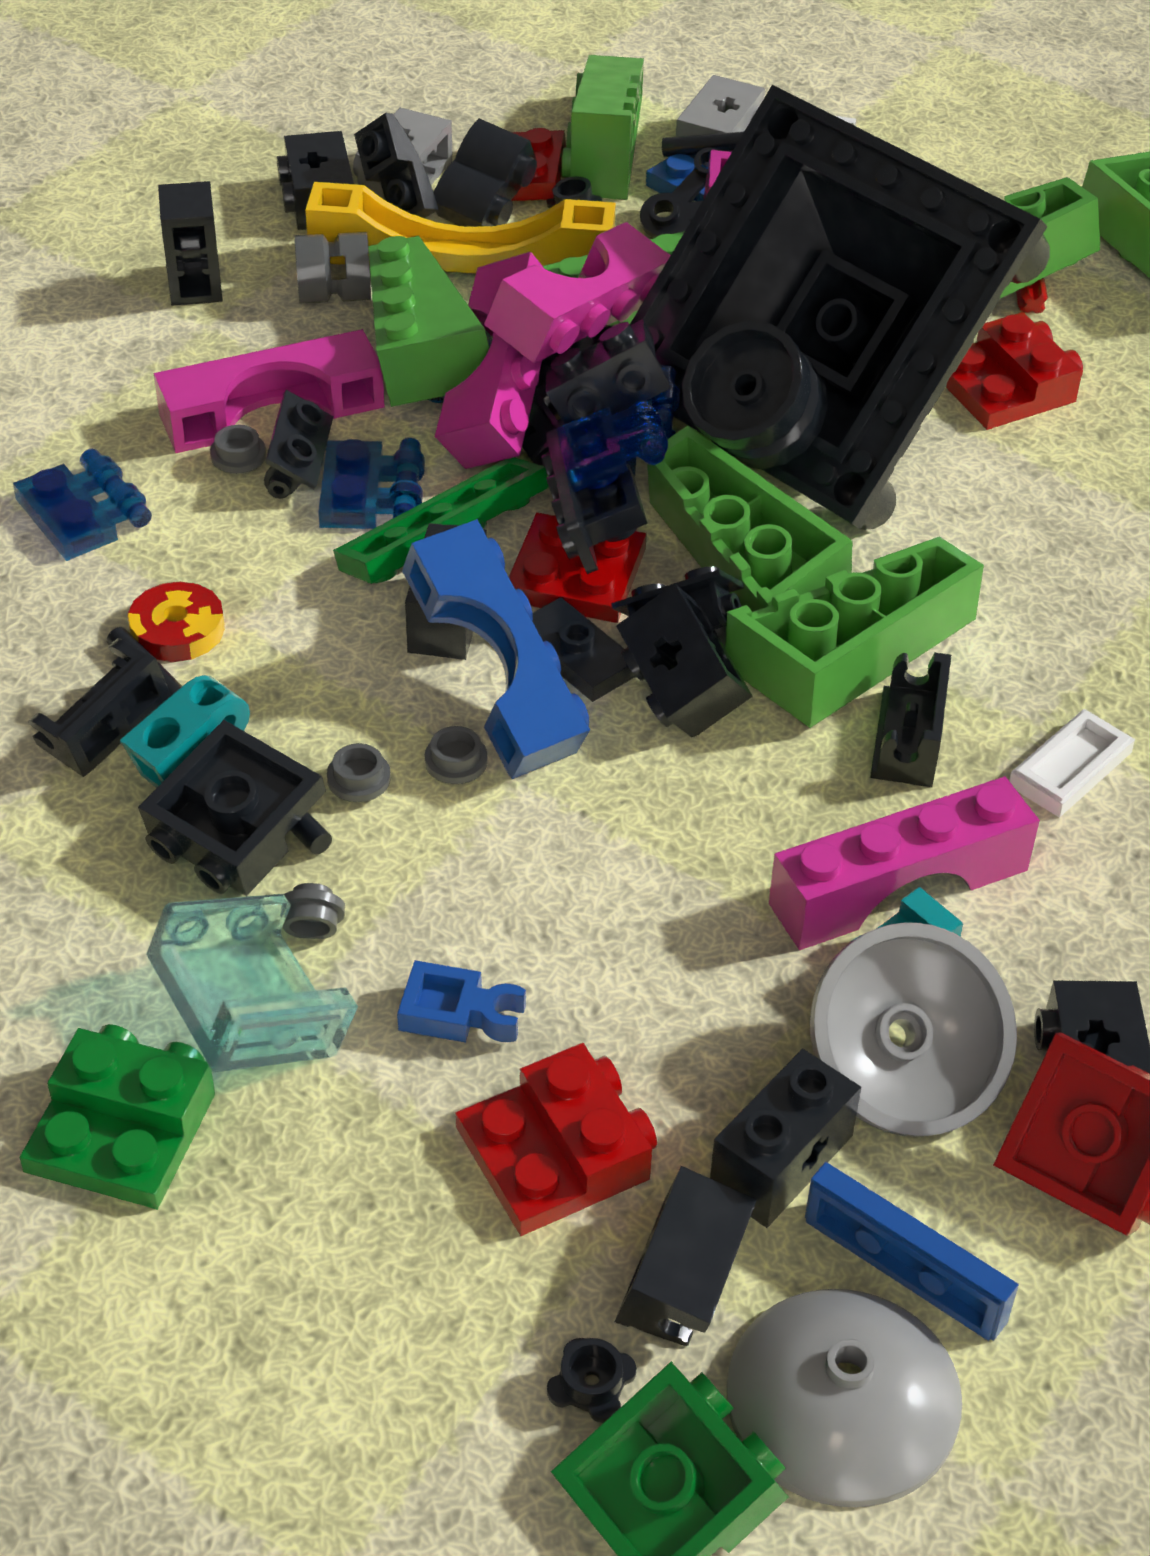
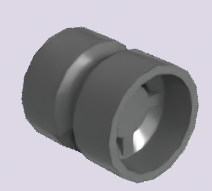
(314, 269)

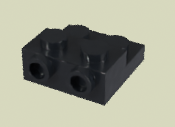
(229, 809)

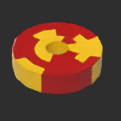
(177, 621)

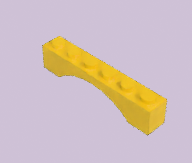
(551, 236)

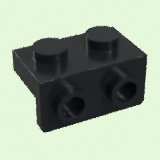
(607, 374)

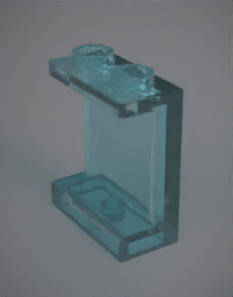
(244, 985)

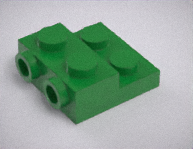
(120, 1115)
(672, 1473)

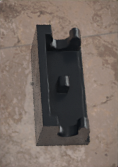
(105, 712)
(911, 723)
(686, 1258)

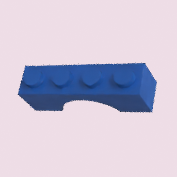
(464, 583)

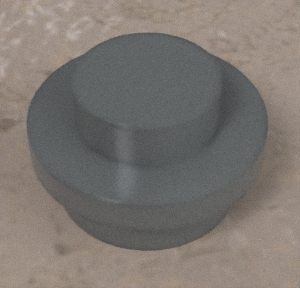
(237, 449)
(456, 755)
(358, 773)
(313, 911)

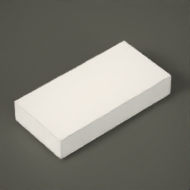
(1071, 762)

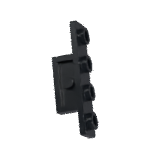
(591, 514)

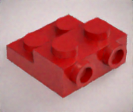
(1015, 372)
(1085, 1135)
(559, 1139)

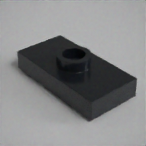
(586, 653)

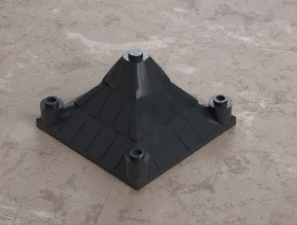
(866, 267)

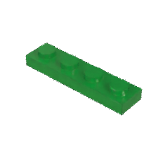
(497, 489)

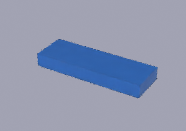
(910, 1252)

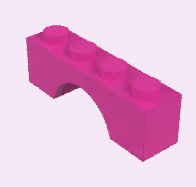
(550, 311)
(331, 371)
(490, 410)
(839, 879)

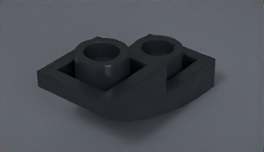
(392, 160)

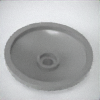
(953, 1021)
(839, 1432)

